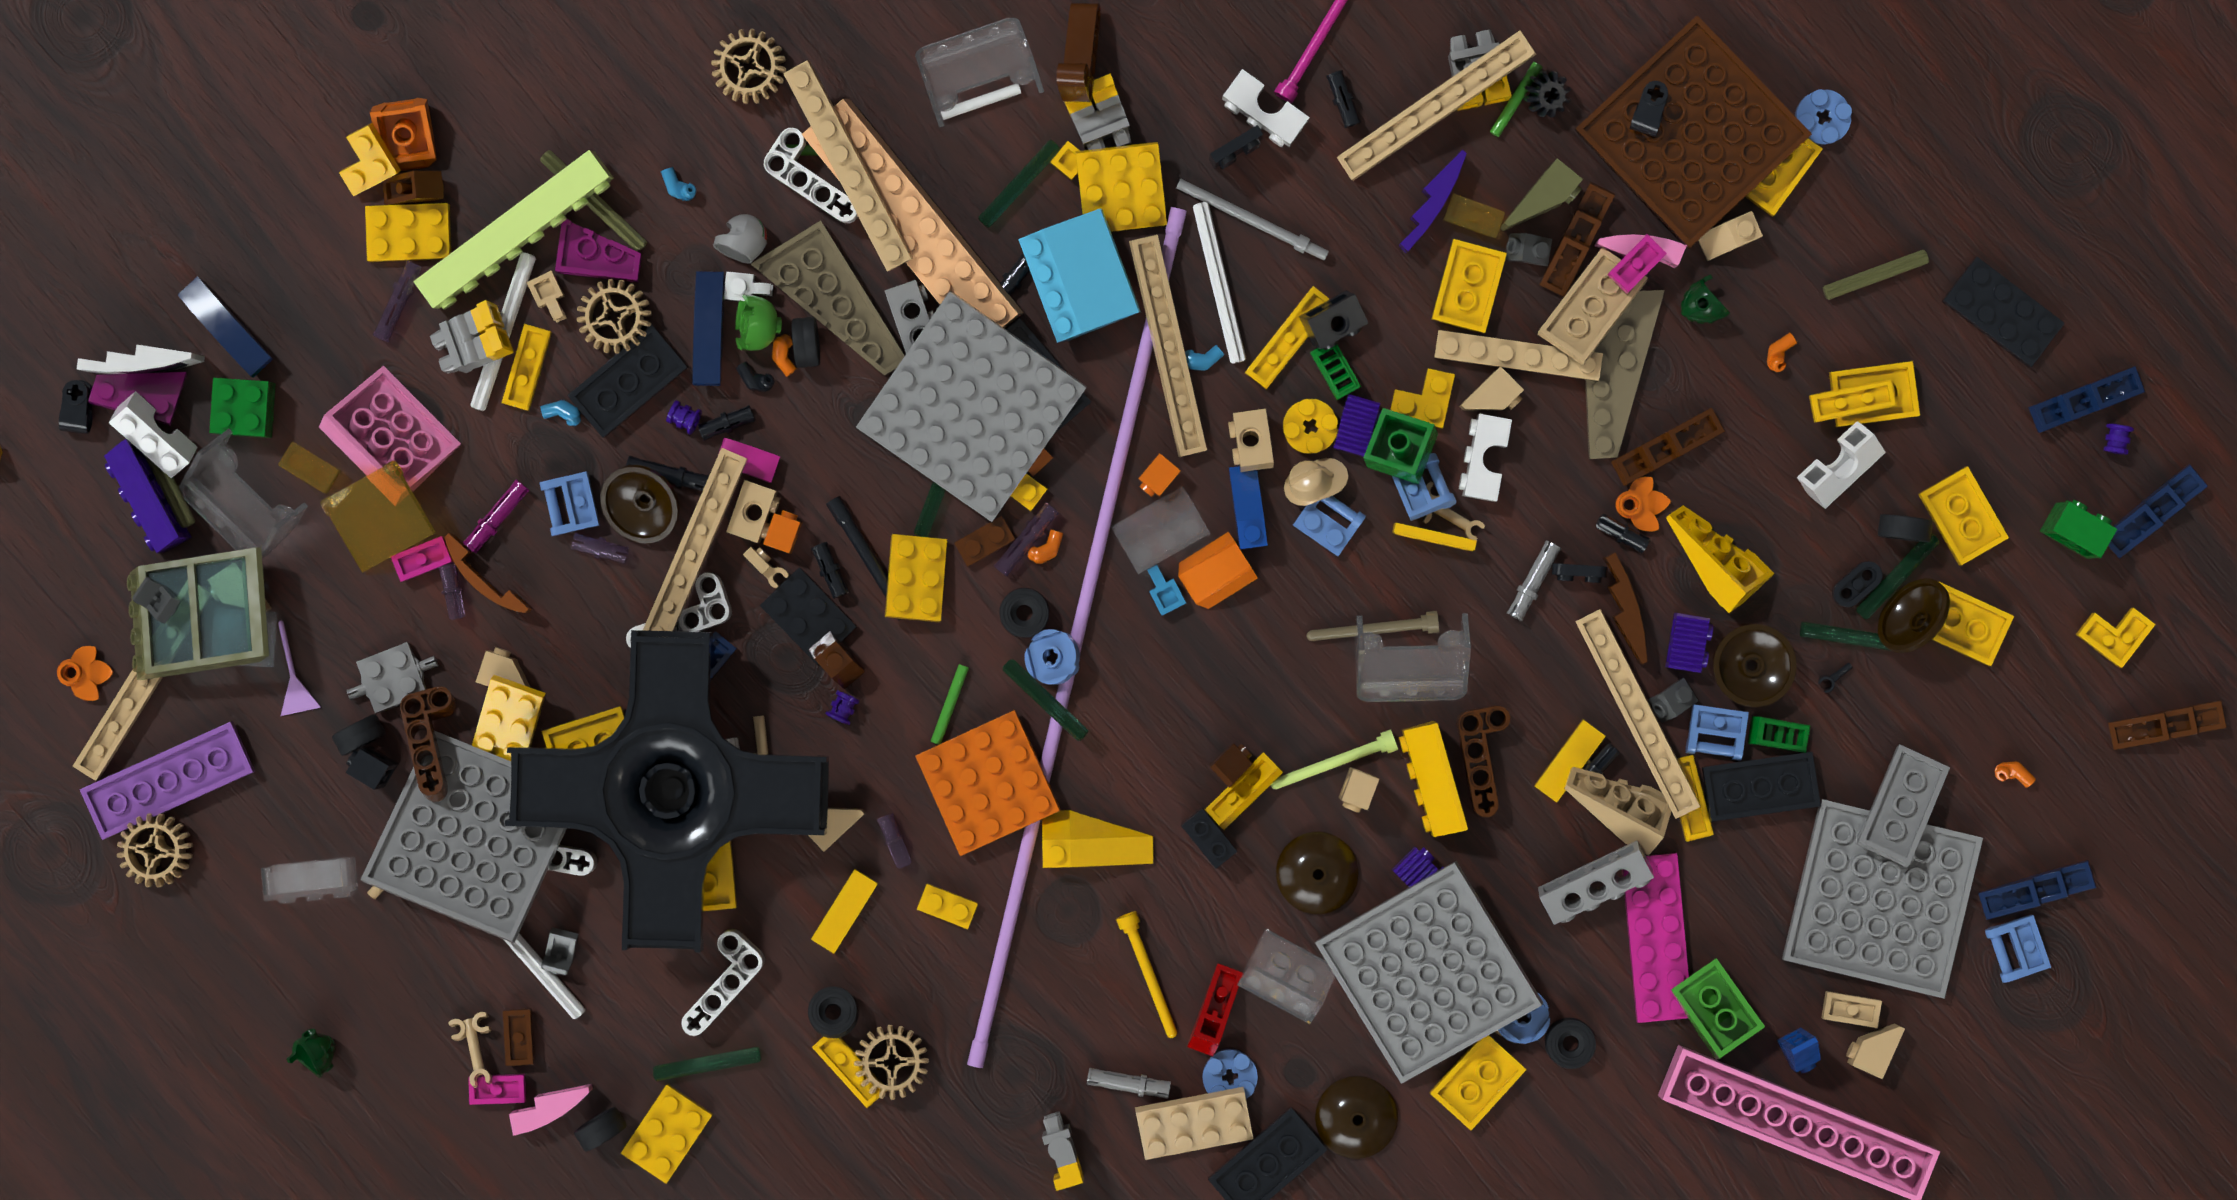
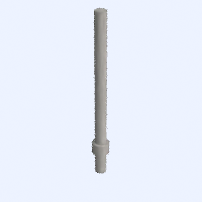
(1300, 243)

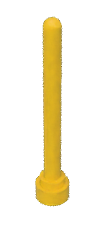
(1130, 925)

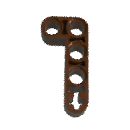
(1077, 72)
(428, 745)
(1483, 761)

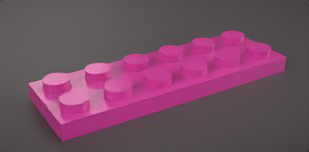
(1657, 941)

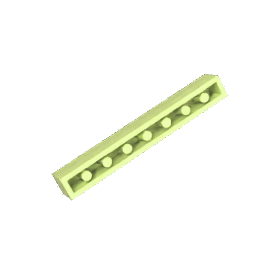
(513, 230)

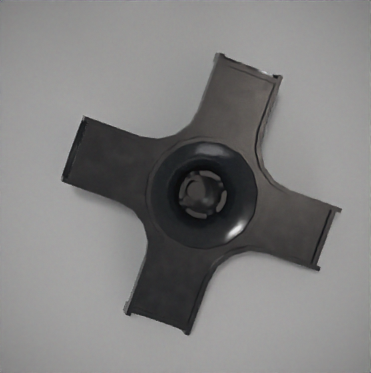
(667, 790)

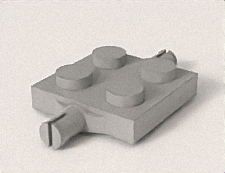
(391, 676)

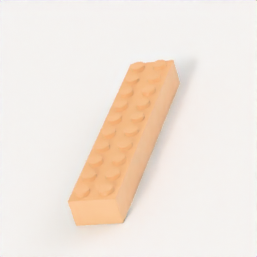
(938, 250)

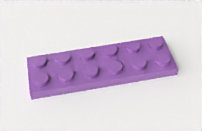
(167, 780)

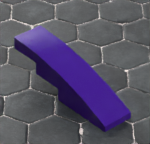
(1437, 193)

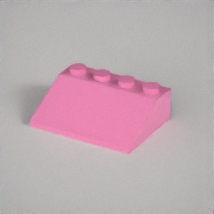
(387, 424)

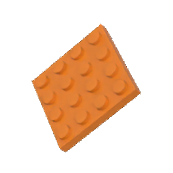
(988, 783)

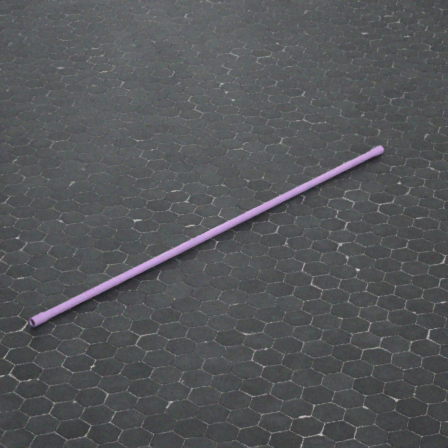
(980, 1042)

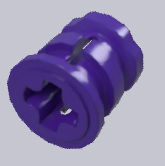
(684, 417)
(2118, 438)
(842, 707)

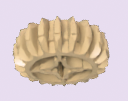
(753, 54)
(601, 321)
(151, 860)
(910, 1061)

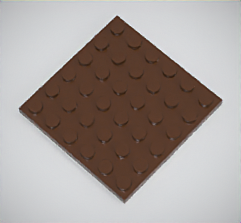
(1714, 139)

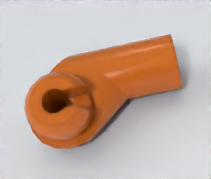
(1777, 350)
(780, 354)
(1047, 551)
(2014, 770)

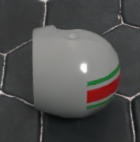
(744, 240)

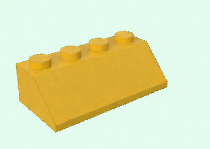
(1434, 779)

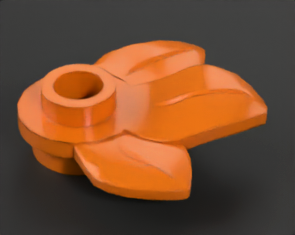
(1646, 504)
(88, 673)

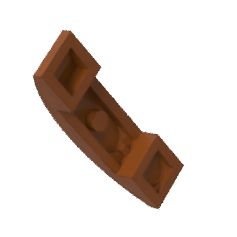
(459, 554)

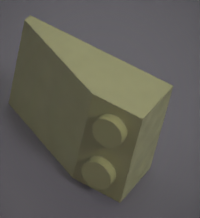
(1552, 189)

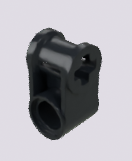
(1648, 112)
(76, 410)

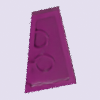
(591, 255)
(158, 389)

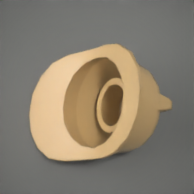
(1315, 481)

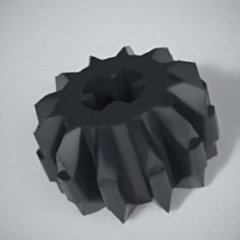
(1550, 104)

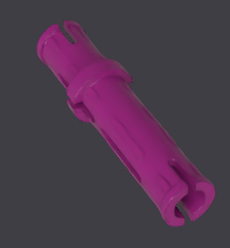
(492, 520)

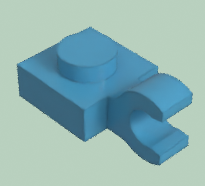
(1165, 594)

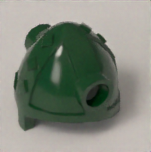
(1701, 305)
(314, 1052)

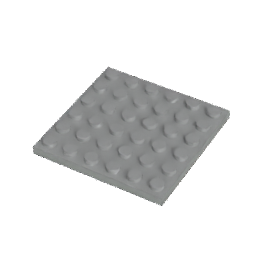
(971, 406)
(459, 851)
(1875, 915)
(1429, 972)

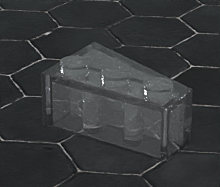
(309, 879)

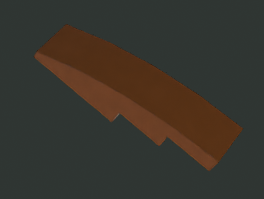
(1577, 239)
(1667, 446)
(1629, 617)
(2167, 725)

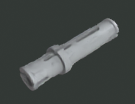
(1533, 581)
(1130, 1083)

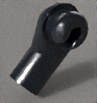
(755, 381)

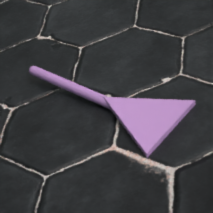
(297, 696)

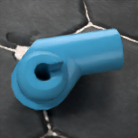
(677, 188)
(1203, 361)
(564, 410)

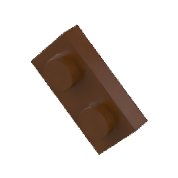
(984, 541)
(518, 1037)

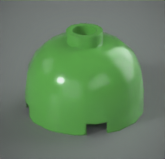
(756, 322)

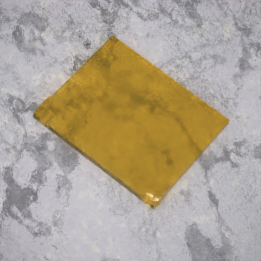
(378, 516)

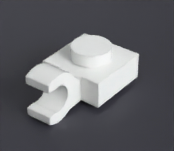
(743, 284)

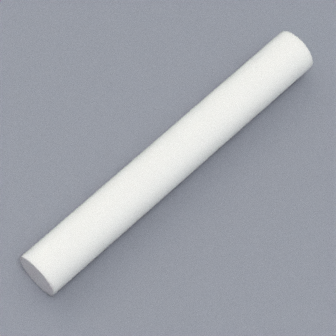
(982, 100)

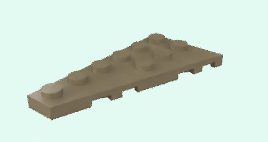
(823, 284)
(1623, 359)

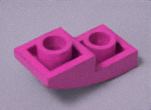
(759, 463)

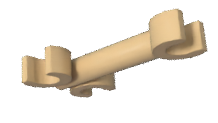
(1454, 518)
(469, 1029)

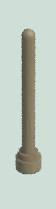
(1427, 623)

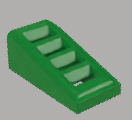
(1354, 385)
(1761, 733)

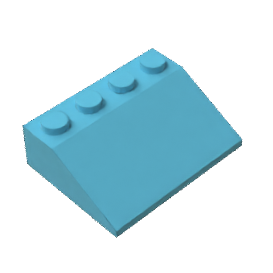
(1079, 275)

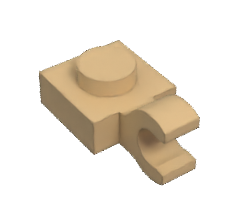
(548, 292)
(760, 559)

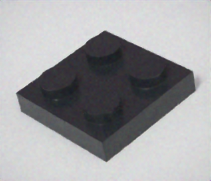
(1244, 143)

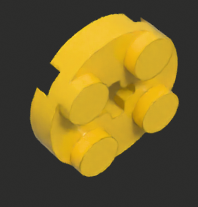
(1325, 422)

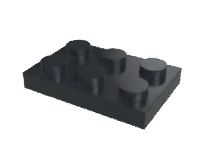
(806, 612)

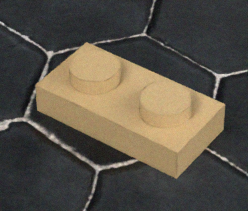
(1851, 1009)

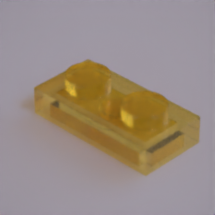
(1474, 216)
(309, 467)

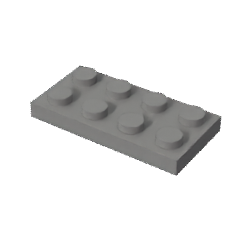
(1903, 805)

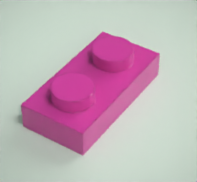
(1636, 263)
(421, 559)
(504, 1089)

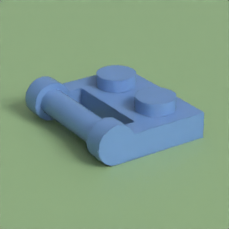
(1416, 496)
(578, 501)
(1326, 530)
(1719, 723)
(2026, 944)

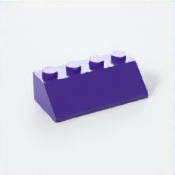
(146, 498)

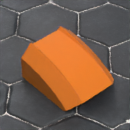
(406, 132)
(1215, 572)

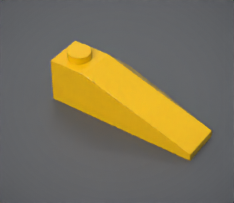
(1723, 567)
(1085, 841)

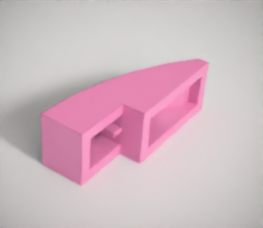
(1622, 244)
(547, 1108)

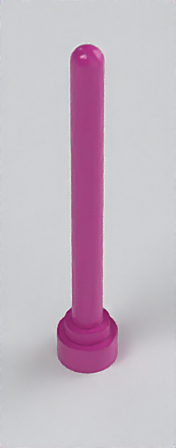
(1288, 88)

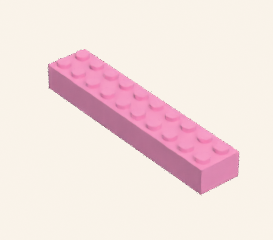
(1798, 1123)

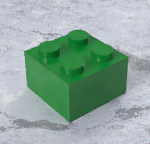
(242, 407)
(1400, 446)
(2078, 529)

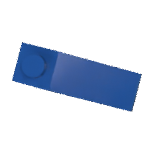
(1248, 508)
(1800, 1050)

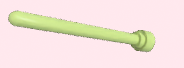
(1383, 743)

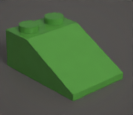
(1717, 1009)

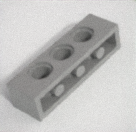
(898, 299)
(1603, 869)

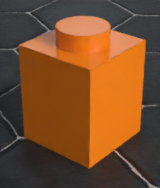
(1158, 476)
(783, 532)

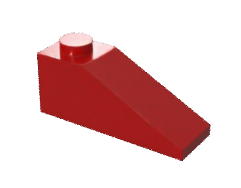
(1215, 1010)

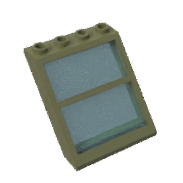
(215, 623)

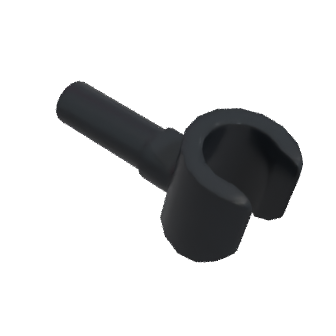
(1835, 676)

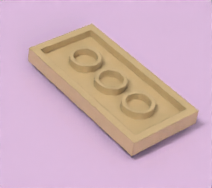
(1588, 309)
(1194, 1123)

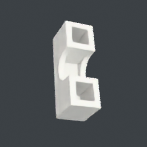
(1282, 126)
(136, 423)
(1858, 453)
(1478, 480)

